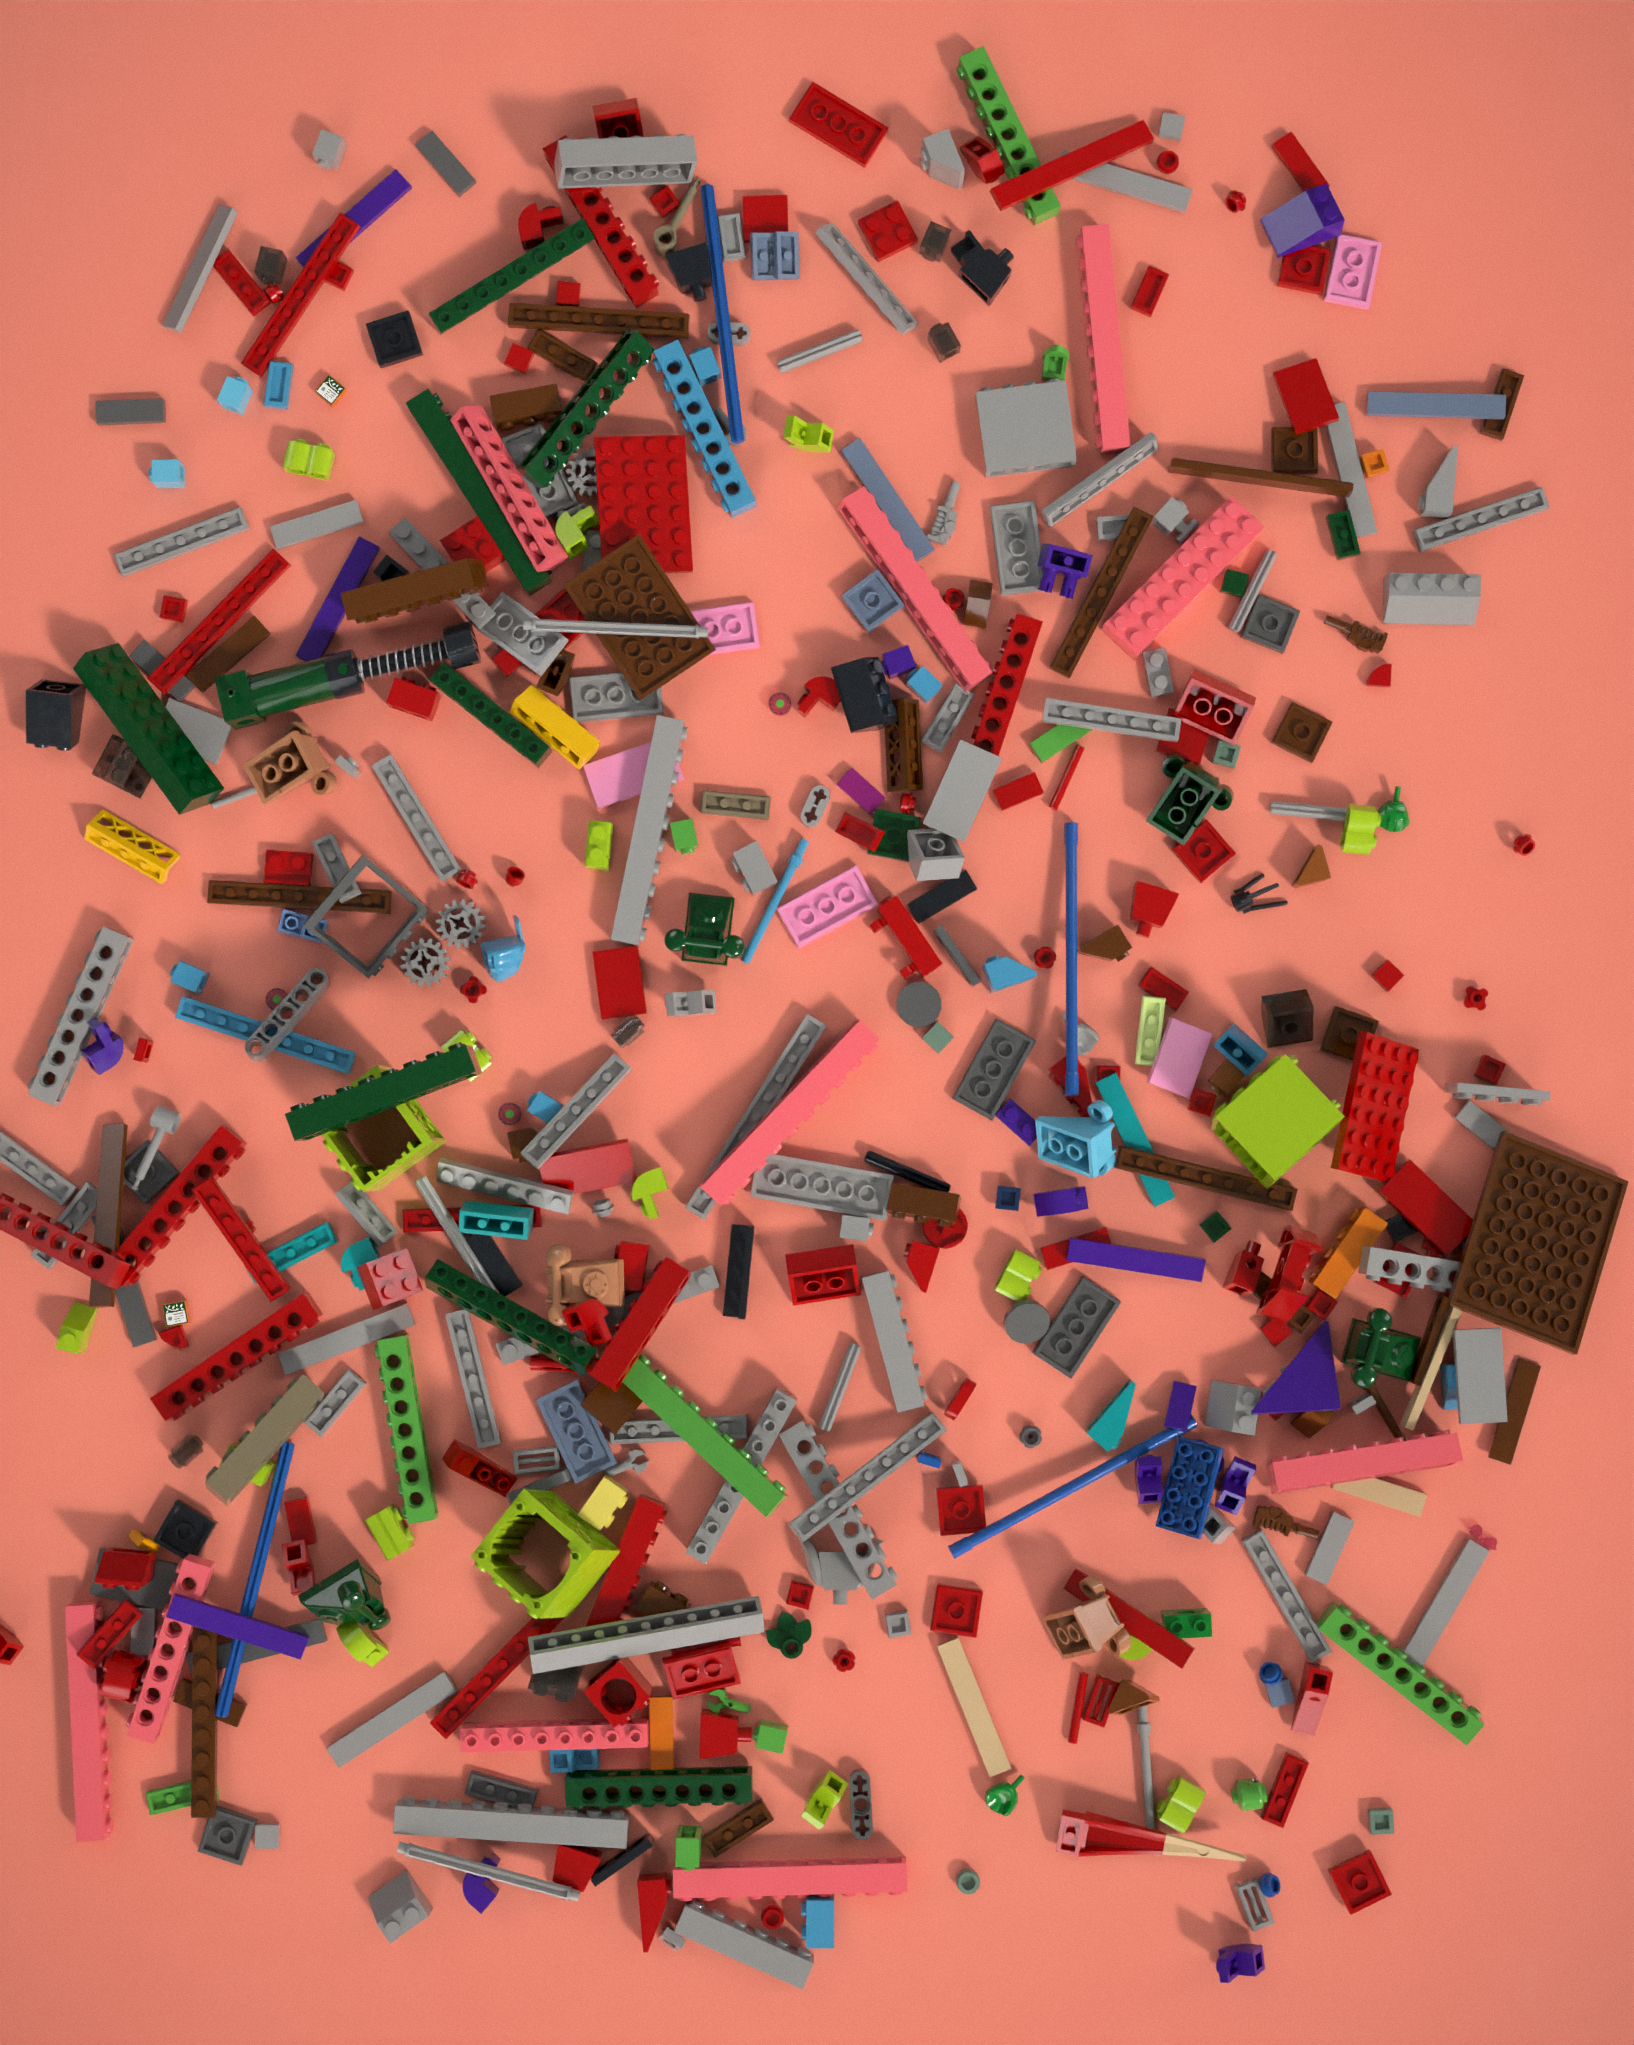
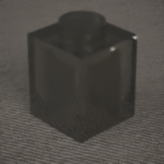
(935, 242)
(270, 265)
(943, 341)

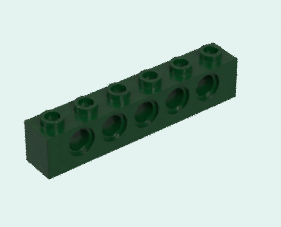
(490, 715)

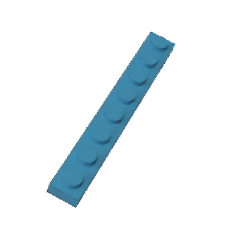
(243, 1027)

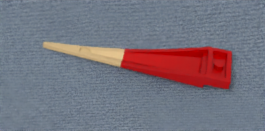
(1101, 1835)

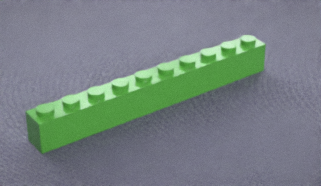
(704, 1437)

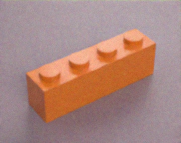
(1345, 1255)

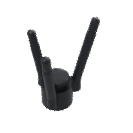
(1242, 900)

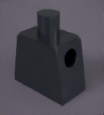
(691, 270)
(987, 273)

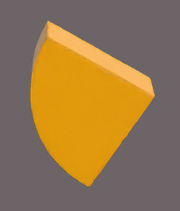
(142, 1542)

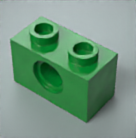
(1188, 1622)

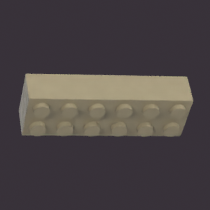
(264, 1440)

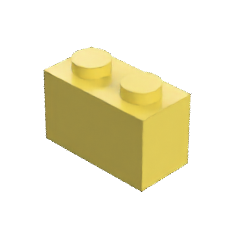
(603, 1502)

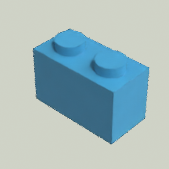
(1240, 1049)
(819, 1921)

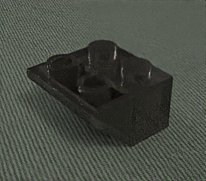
(122, 767)
(559, 1683)

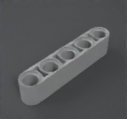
(289, 1003)

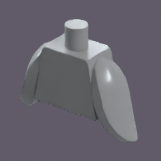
(835, 1570)

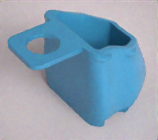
(504, 955)

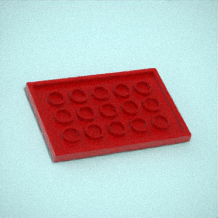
(645, 493)
(1375, 1107)

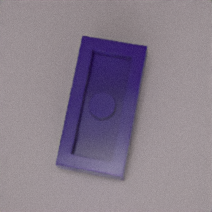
(1018, 1121)

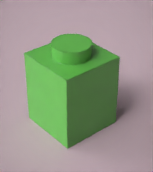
(684, 836)
(770, 1736)

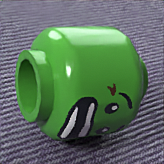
(1249, 1794)

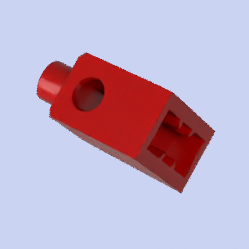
(1150, 907)
(1241, 1278)
(720, 1734)
(575, 1865)

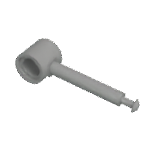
(165, 1121)

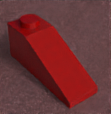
(653, 1897)

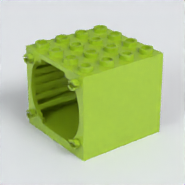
(1275, 1119)
(365, 1175)
(588, 1558)

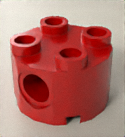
(122, 1675)

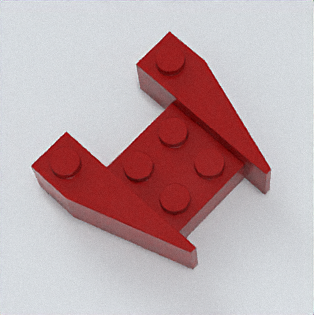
(1282, 1298)

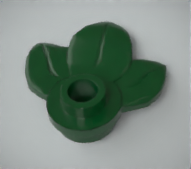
(789, 1631)

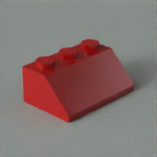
(1214, 707)
(823, 1274)

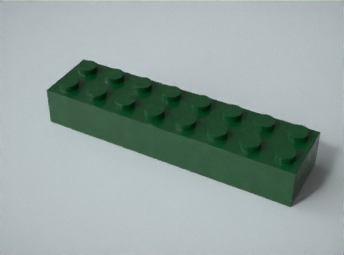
(148, 728)
(383, 1093)

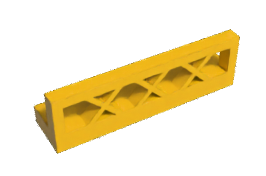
(127, 849)

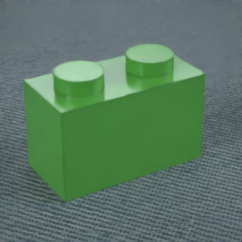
(688, 1847)

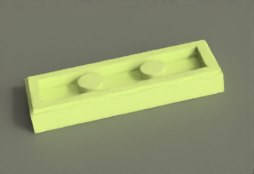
(1149, 1029)

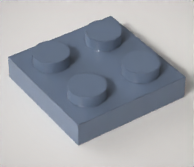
(872, 601)

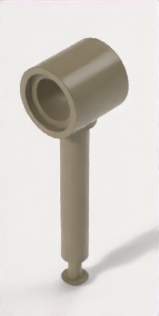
(669, 232)

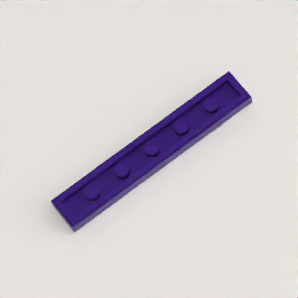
(368, 208)
(333, 610)
(1135, 1259)
(237, 1626)

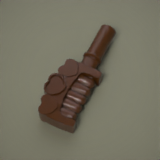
(1363, 638)
(1281, 1521)

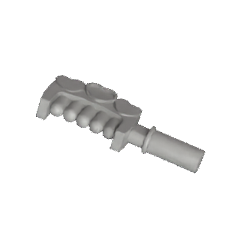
(946, 519)

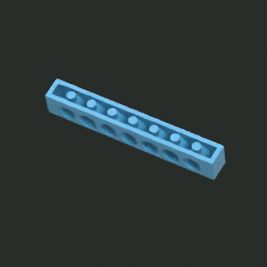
(673, 355)

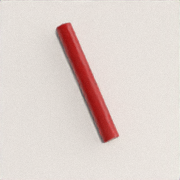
(1065, 780)
(1078, 1707)

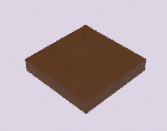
(1294, 452)
(1301, 732)
(1343, 1032)
(611, 1407)

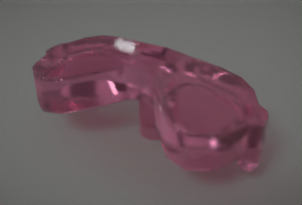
(1488, 1542)

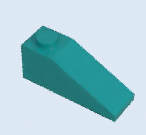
(1111, 1422)

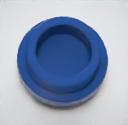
(1270, 1673)
(1269, 1885)

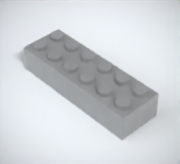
(625, 161)

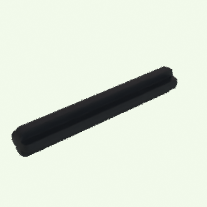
(906, 1172)

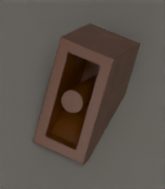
(1107, 946)

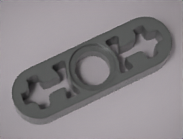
(543, 1484)
(853, 1797)

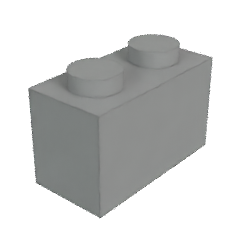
(754, 868)

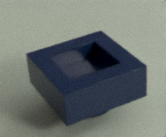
(1007, 1198)

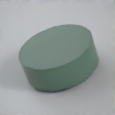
(968, 1881)

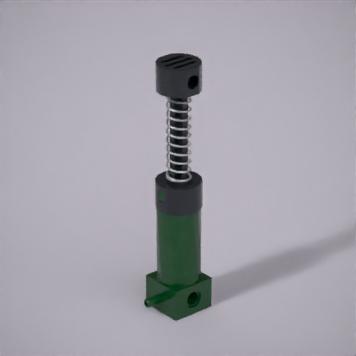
(250, 698)

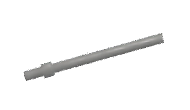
(1144, 1729)

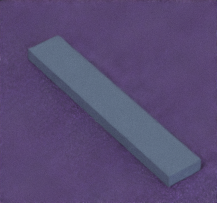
(1436, 405)
(887, 498)

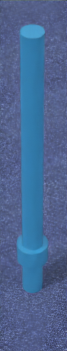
(794, 861)

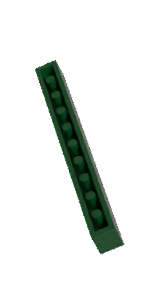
(456, 458)

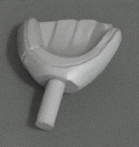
(1086, 1037)

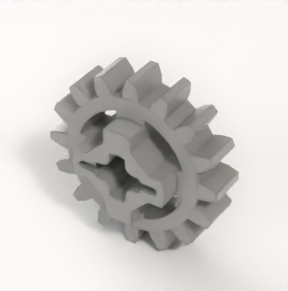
(583, 478)
(456, 933)
(427, 973)

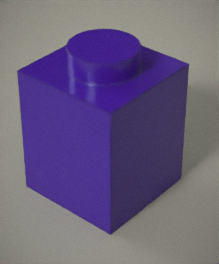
(898, 662)

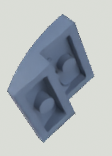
(774, 256)

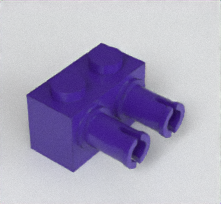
(1066, 561)

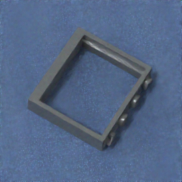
(390, 948)

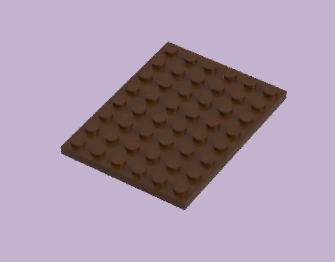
(1538, 1243)

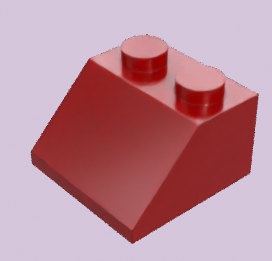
(618, 119)

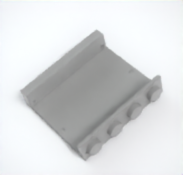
(1026, 428)

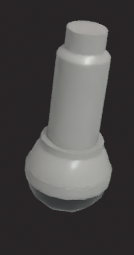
(572, 511)

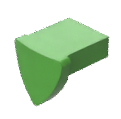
(1055, 362)

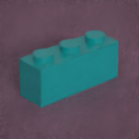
(496, 1220)

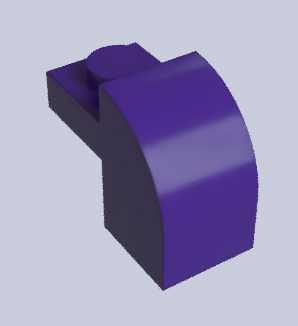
(106, 1050)
(1061, 1201)
(1148, 1479)
(1233, 1484)
(480, 1890)
(1239, 1960)

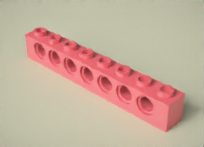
(509, 488)
(139, 1724)
(553, 1735)

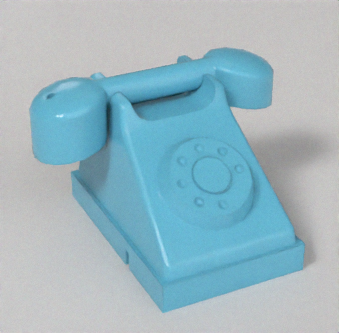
(1078, 1142)

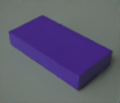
(1180, 1406)

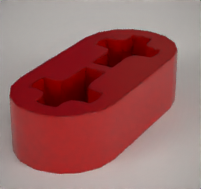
(960, 1399)

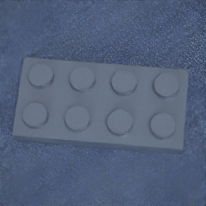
(576, 1432)

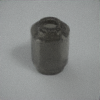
(628, 1031)
(186, 1451)

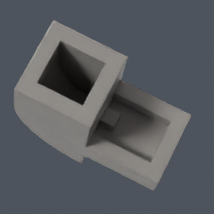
(690, 1003)

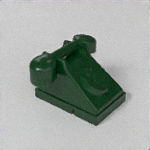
(1187, 798)
(707, 931)
(1378, 1349)
(349, 1596)

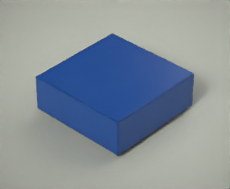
(929, 1459)

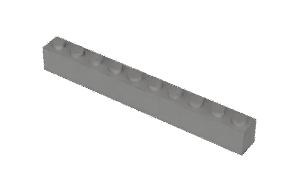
(648, 830)
(646, 1634)
(513, 1824)

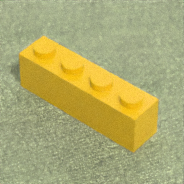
(555, 727)

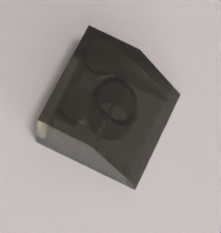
(1287, 1018)

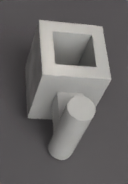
(1171, 518)

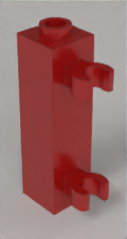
(908, 935)

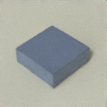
(1280, 1693)

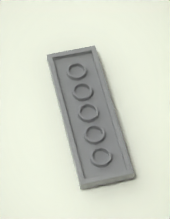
(823, 1186)

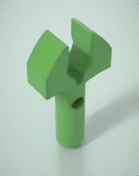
(726, 1702)

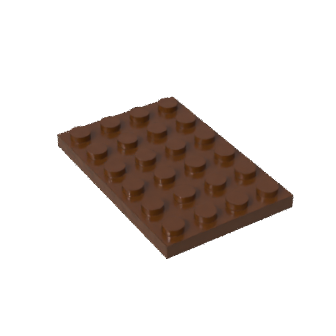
(635, 589)

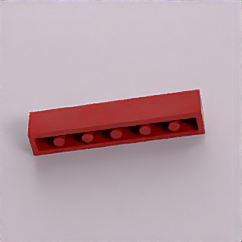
(640, 1323)
(624, 1568)

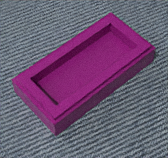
(861, 791)

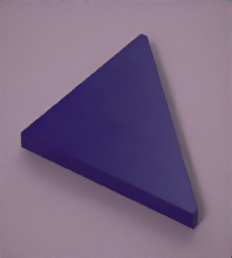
(1307, 1381)

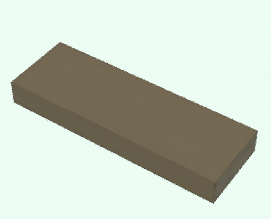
(735, 805)

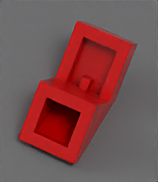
(300, 1566)

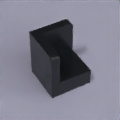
(967, 249)
(389, 569)

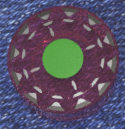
(779, 704)
(275, 997)
(509, 1113)

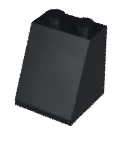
(54, 714)

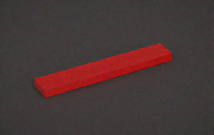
(425, 1220)
(241, 1238)
(1139, 1624)

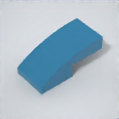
(575, 1759)

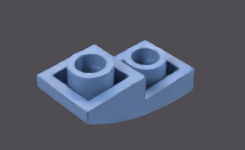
(293, 922)

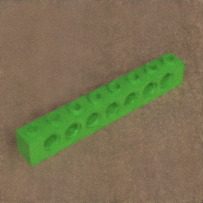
(979, 63)
(411, 1511)
(1462, 1728)

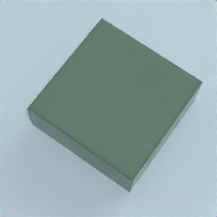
(1226, 754)
(937, 1037)
(1380, 1821)

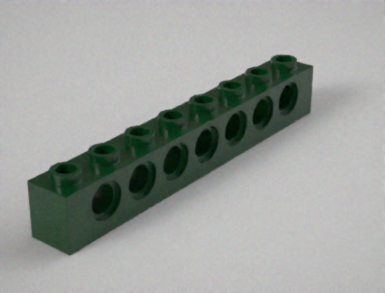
(511, 276)
(574, 412)
(510, 1317)
(647, 1779)

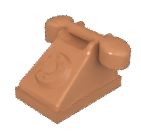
(289, 765)
(581, 1281)
(1088, 1625)

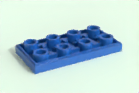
(1189, 1487)

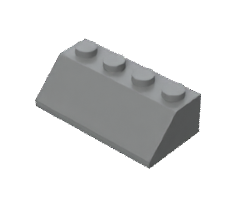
(1431, 598)

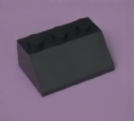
(864, 694)

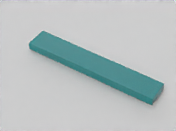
(1132, 1133)

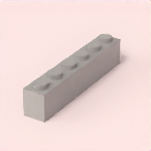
(893, 1341)
(744, 1943)

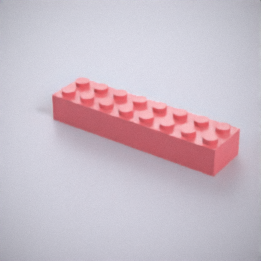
(1182, 578)
(1364, 1463)

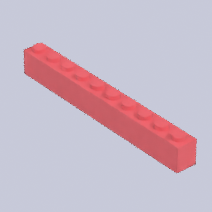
(1104, 339)
(914, 589)
(788, 1112)
(88, 1727)
(791, 1877)

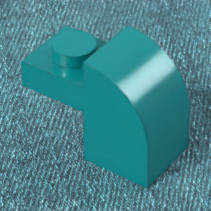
(357, 1255)

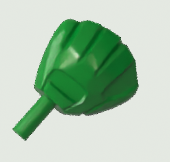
(1394, 814)
(1003, 1797)

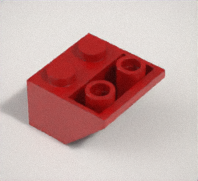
(126, 1568)

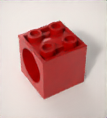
(614, 1712)

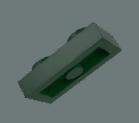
(1343, 535)

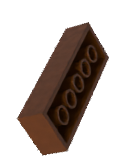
(415, 590)

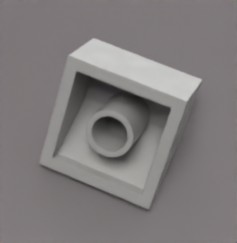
(942, 159)
(934, 855)
(1231, 1407)
(399, 1906)

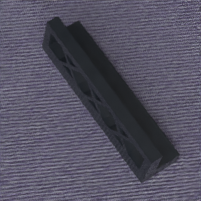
(738, 1271)

